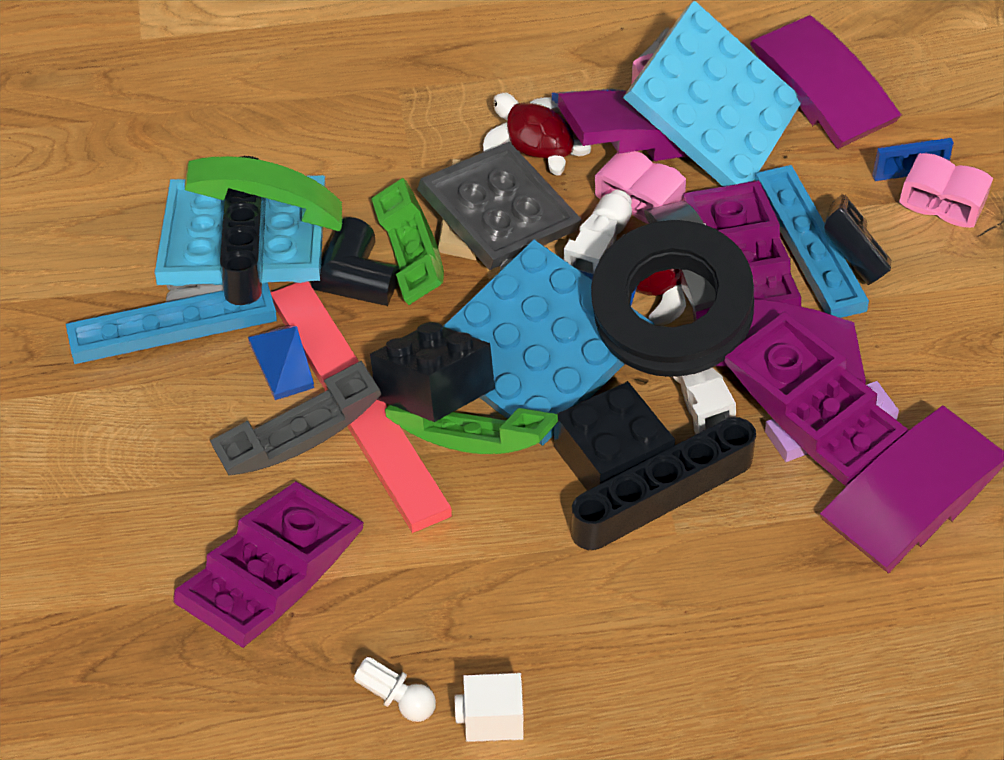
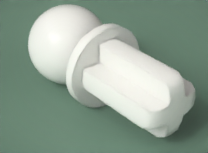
(414, 701)

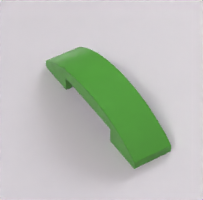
(265, 179)
(411, 240)
(478, 433)

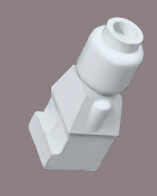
(599, 231)
(707, 398)

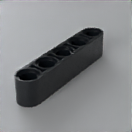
(242, 246)
(662, 483)

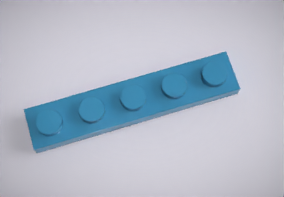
(813, 250)
(165, 324)

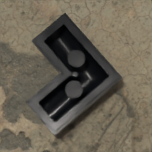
(849, 233)
(349, 271)

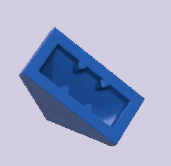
(898, 159)
(282, 361)

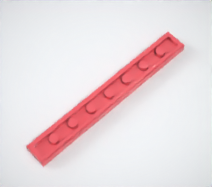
(378, 437)

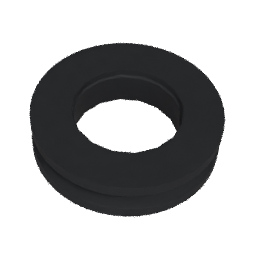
(681, 348)

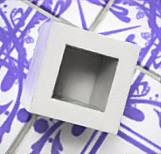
(491, 707)

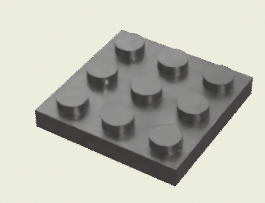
(498, 204)

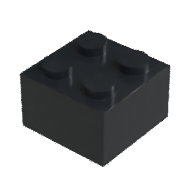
(433, 371)
(609, 435)

